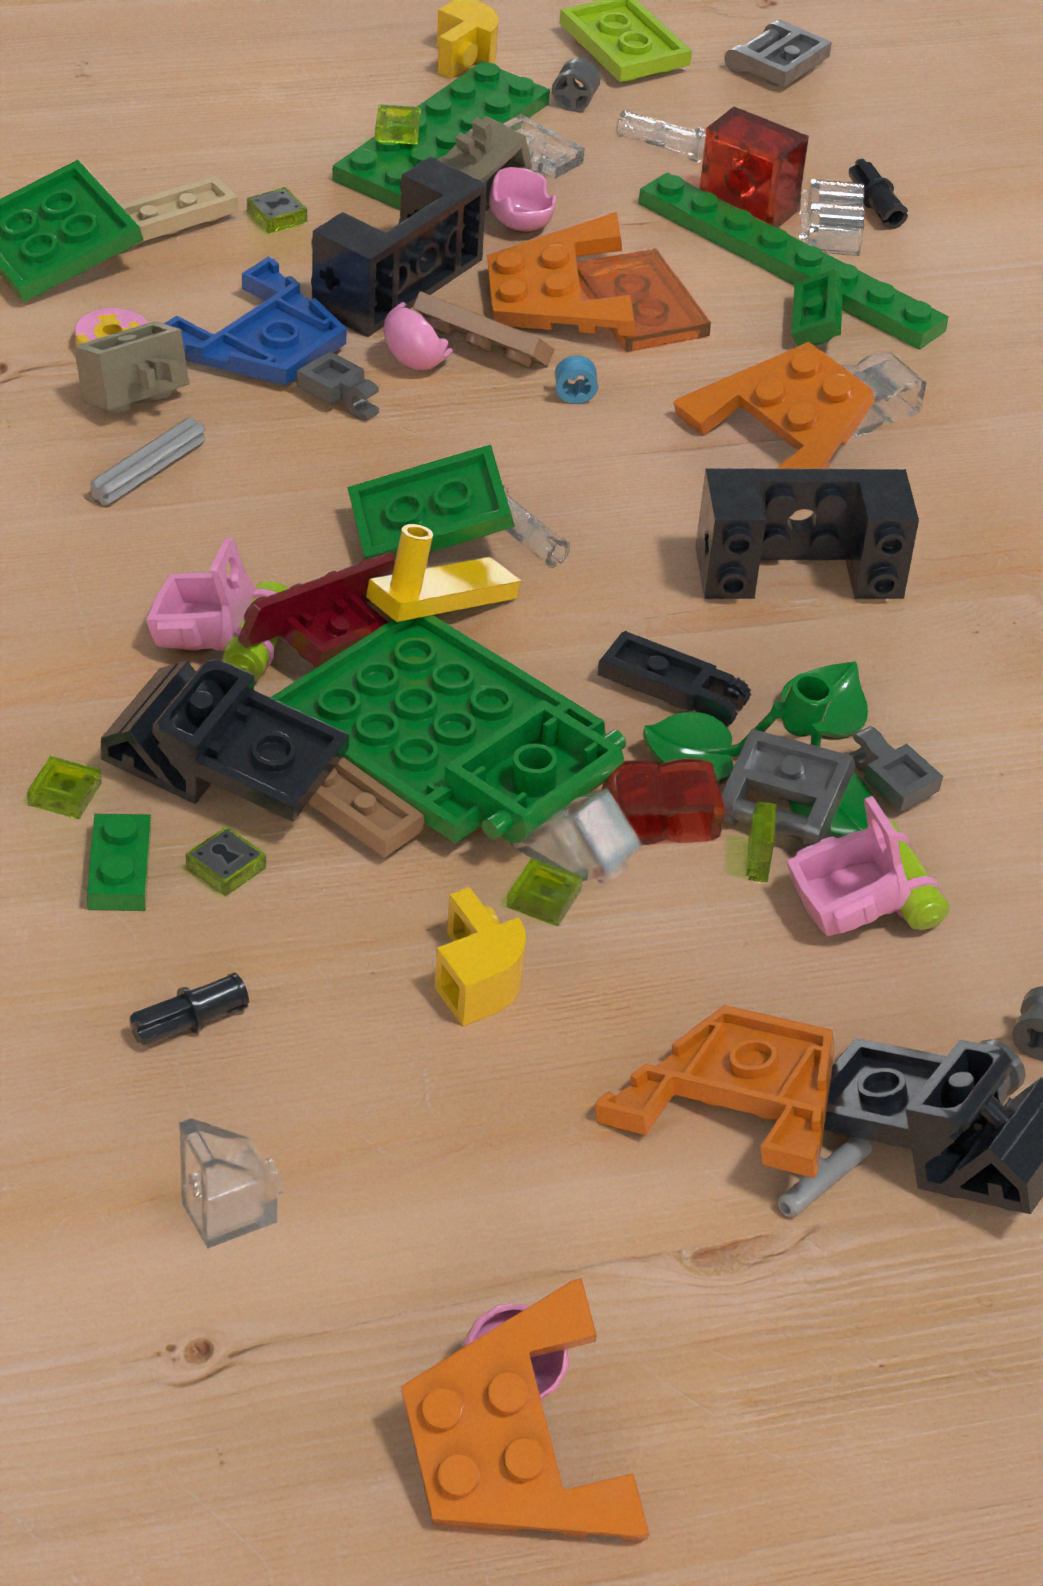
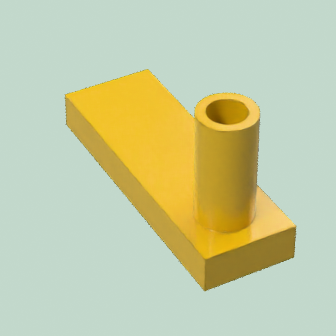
(424, 591)

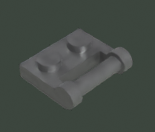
(779, 53)
(793, 773)

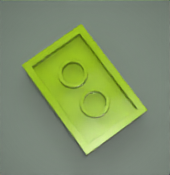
(625, 38)

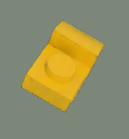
(465, 36)
(483, 962)

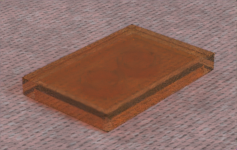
(659, 300)

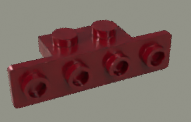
(320, 614)

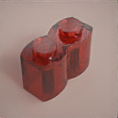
(669, 800)

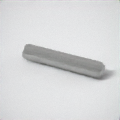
(147, 461)

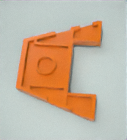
(541, 286)
(794, 394)
(746, 1065)
(488, 1439)

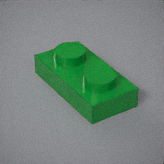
(817, 308)
(119, 862)

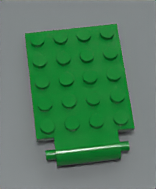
(458, 729)

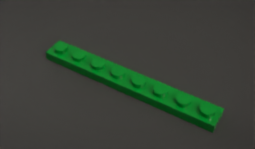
(792, 258)

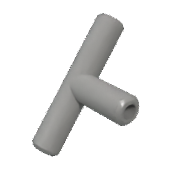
(829, 1172)

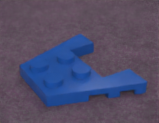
(270, 338)

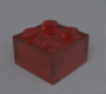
(754, 165)

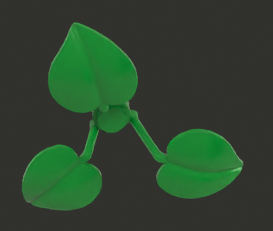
(811, 703)

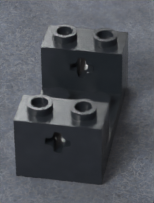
(369, 272)
(855, 518)

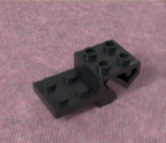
(219, 731)
(948, 1117)

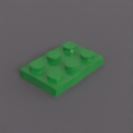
(450, 496)

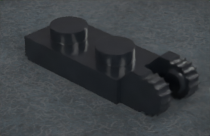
(674, 677)

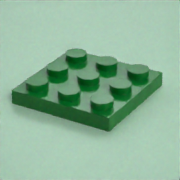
(60, 230)

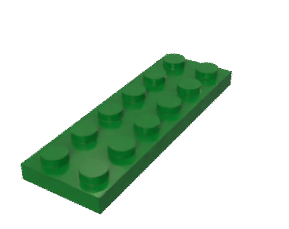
(480, 92)

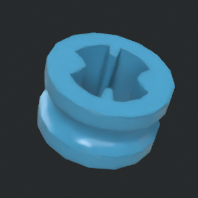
(570, 369)

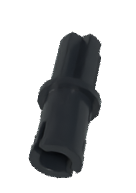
(879, 194)
(189, 1009)

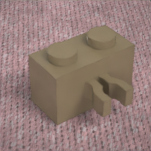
(488, 149)
(131, 366)

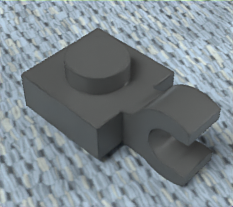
(337, 379)
(895, 774)

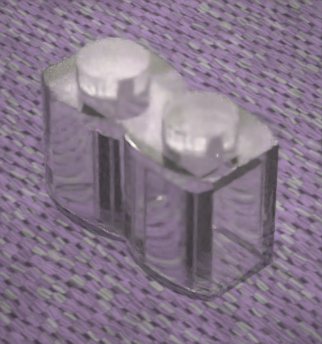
(832, 216)
(895, 389)

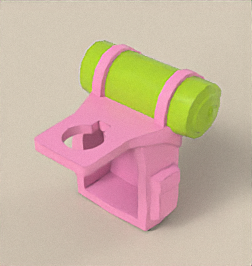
(209, 612)
(866, 876)

